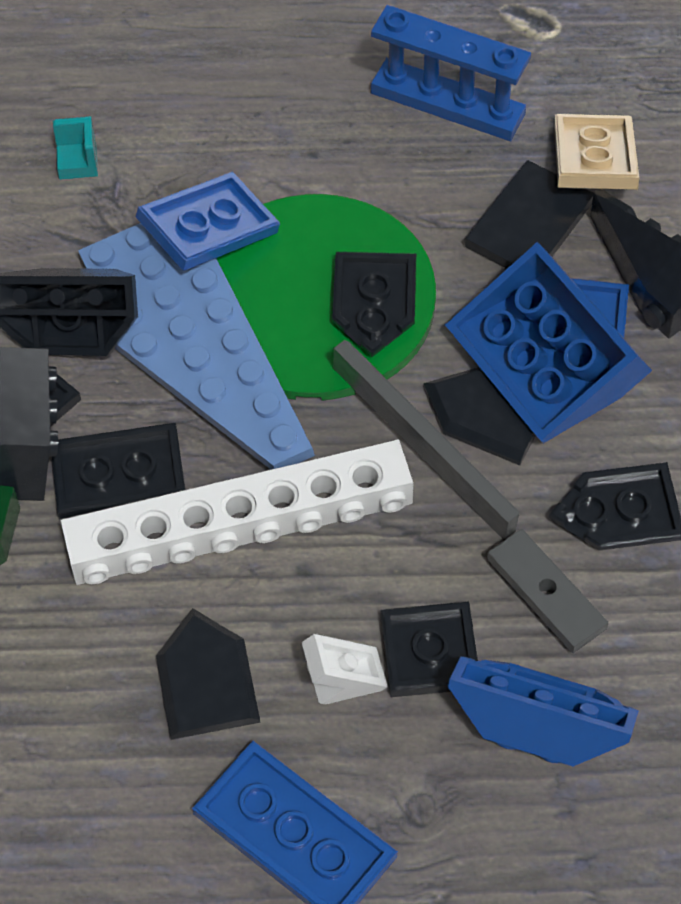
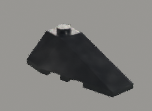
(644, 258)

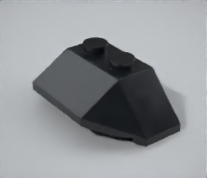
(68, 309)

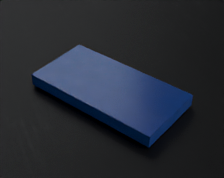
(293, 831)

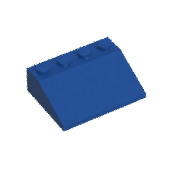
(546, 345)

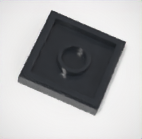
(426, 646)

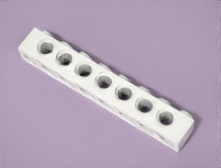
(251, 494)

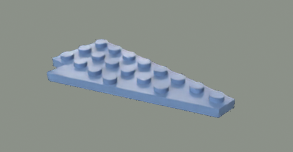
(202, 347)

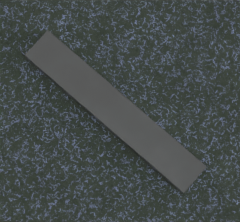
(425, 439)

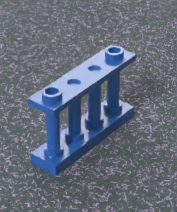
(443, 96)

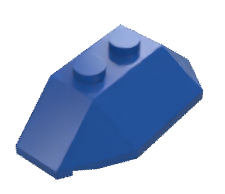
(540, 711)

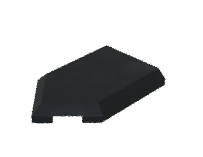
(374, 297)
(479, 415)
(622, 507)
(205, 679)

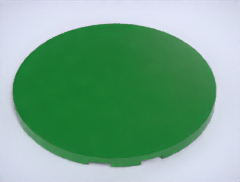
(289, 289)

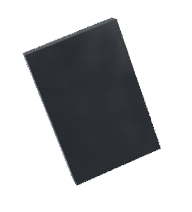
(527, 213)
(116, 469)

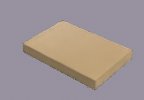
(595, 151)

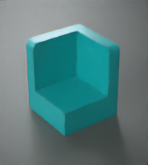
(75, 147)

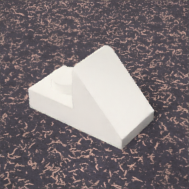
(342, 668)

